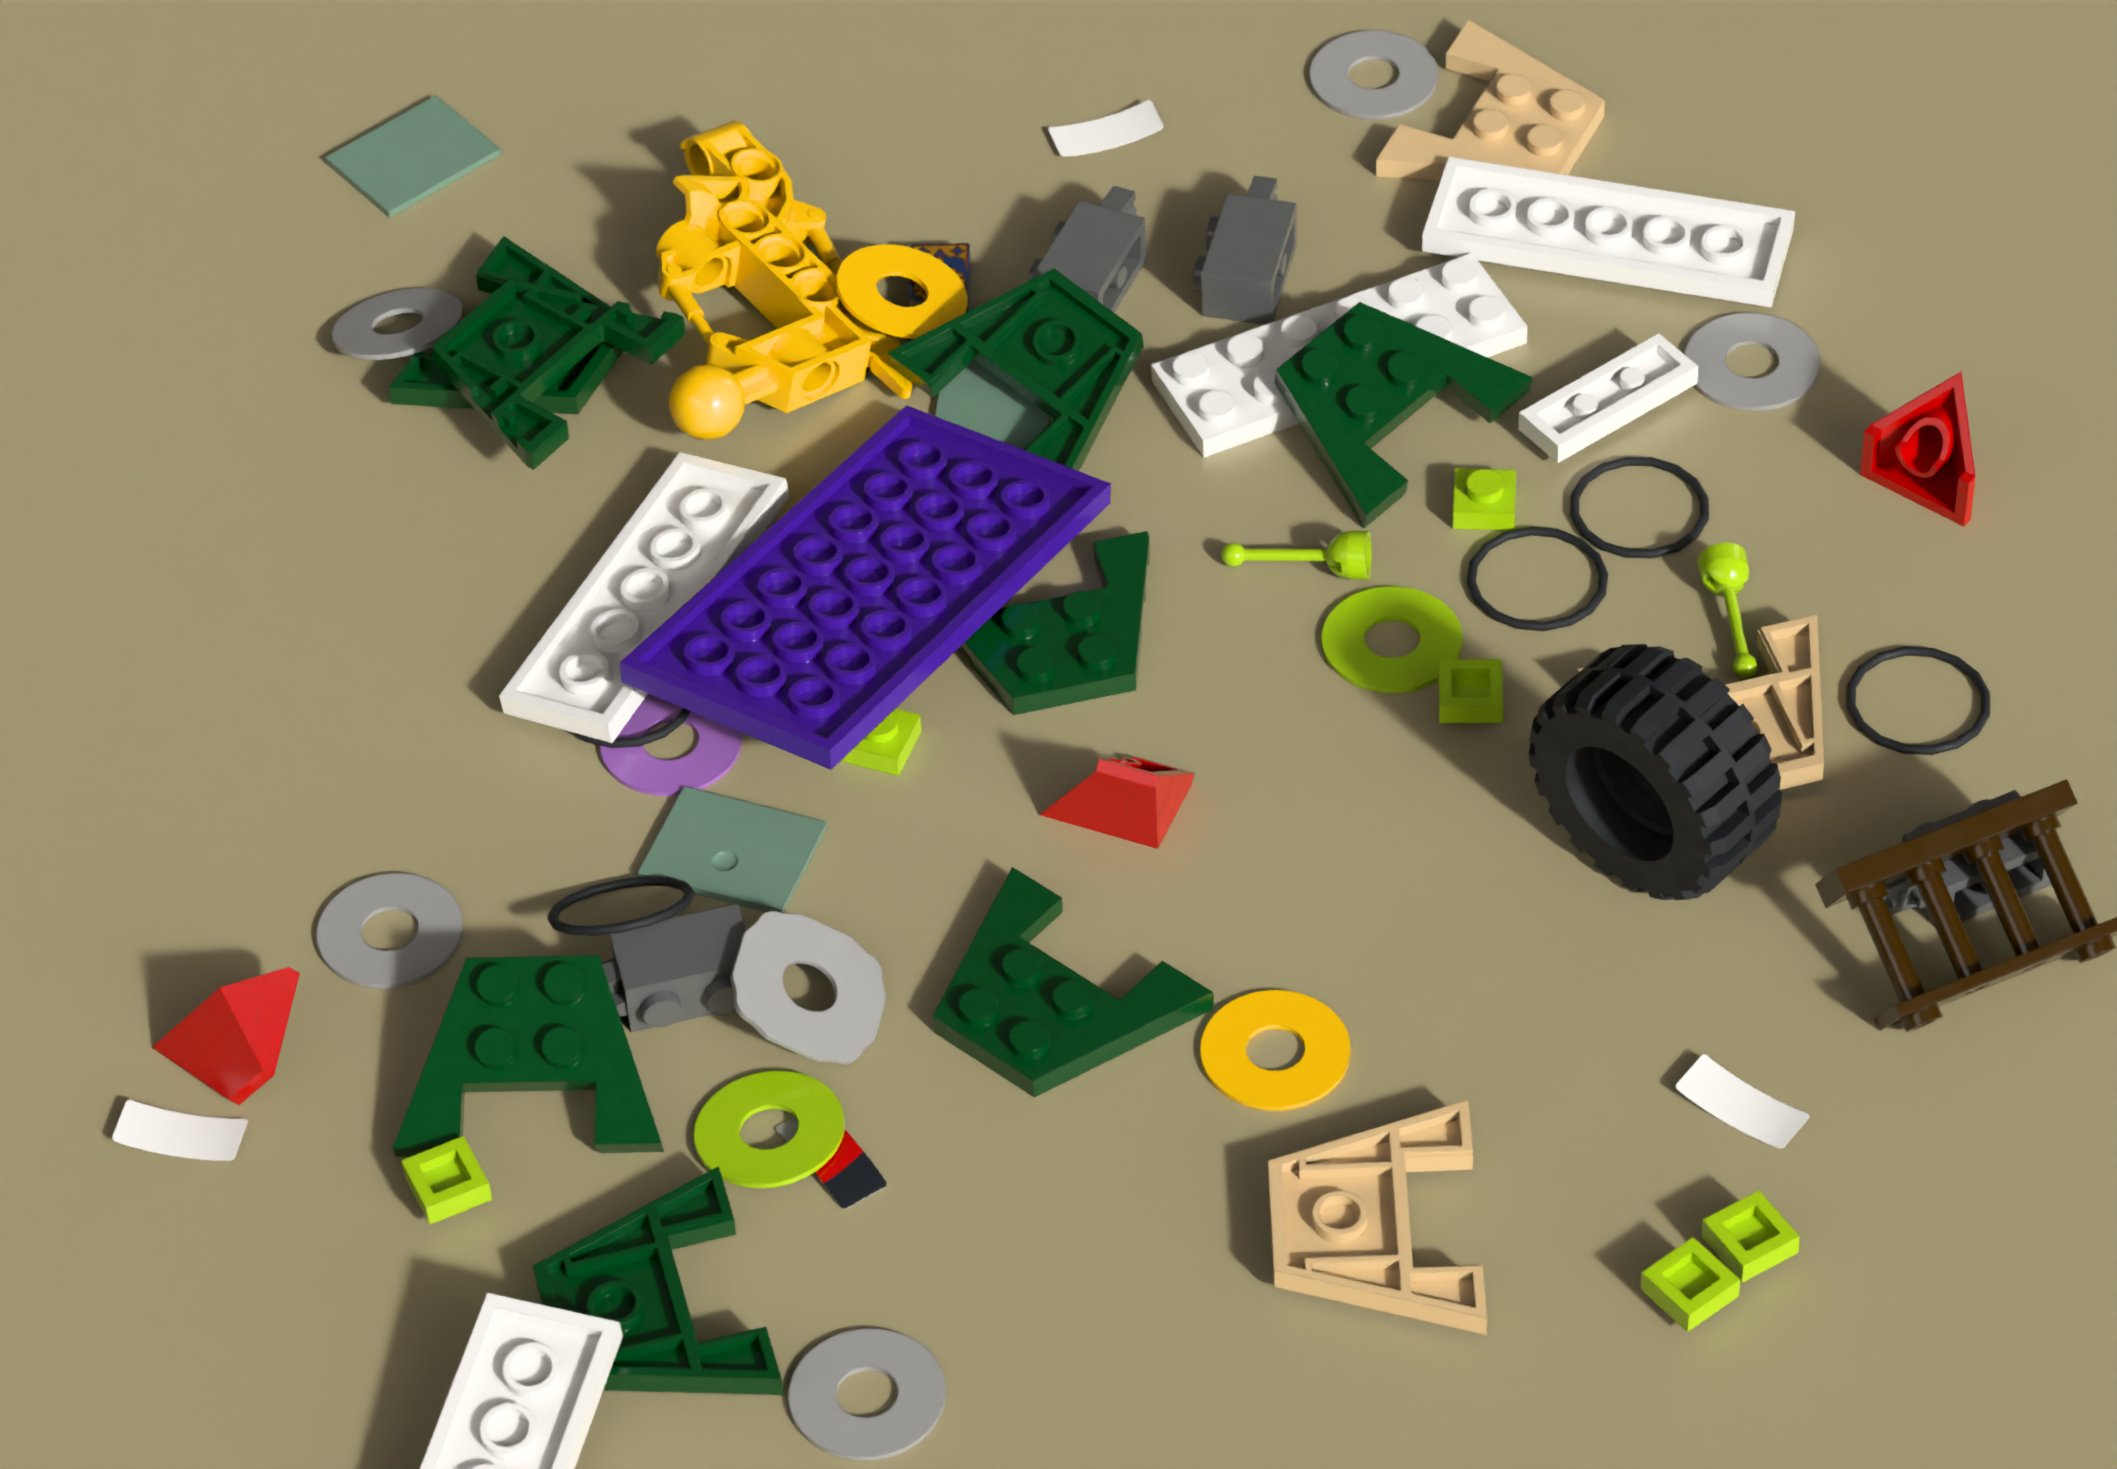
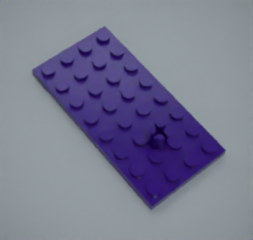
(865, 586)

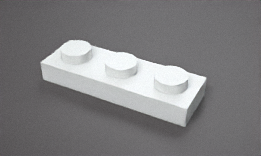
(1608, 398)

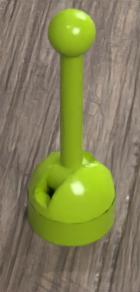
(1346, 555)
(1723, 572)

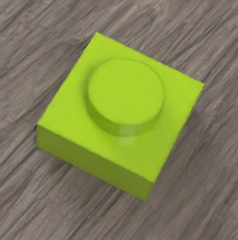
(1484, 499)
(1470, 690)
(888, 744)
(446, 1180)
(1750, 1236)
(1690, 1284)

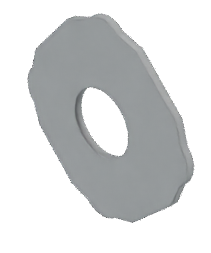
(761, 1000)

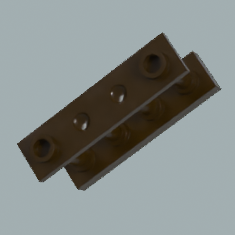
(1980, 843)

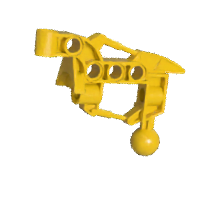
(752, 236)

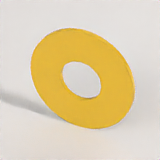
(867, 266)
(1244, 1082)

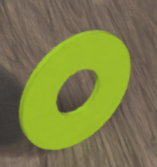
(1352, 659)
(815, 1142)

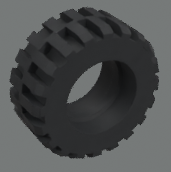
(1655, 771)

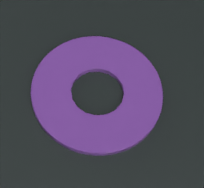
(707, 763)

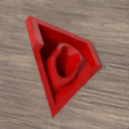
(1926, 452)
(1126, 800)
(235, 1034)

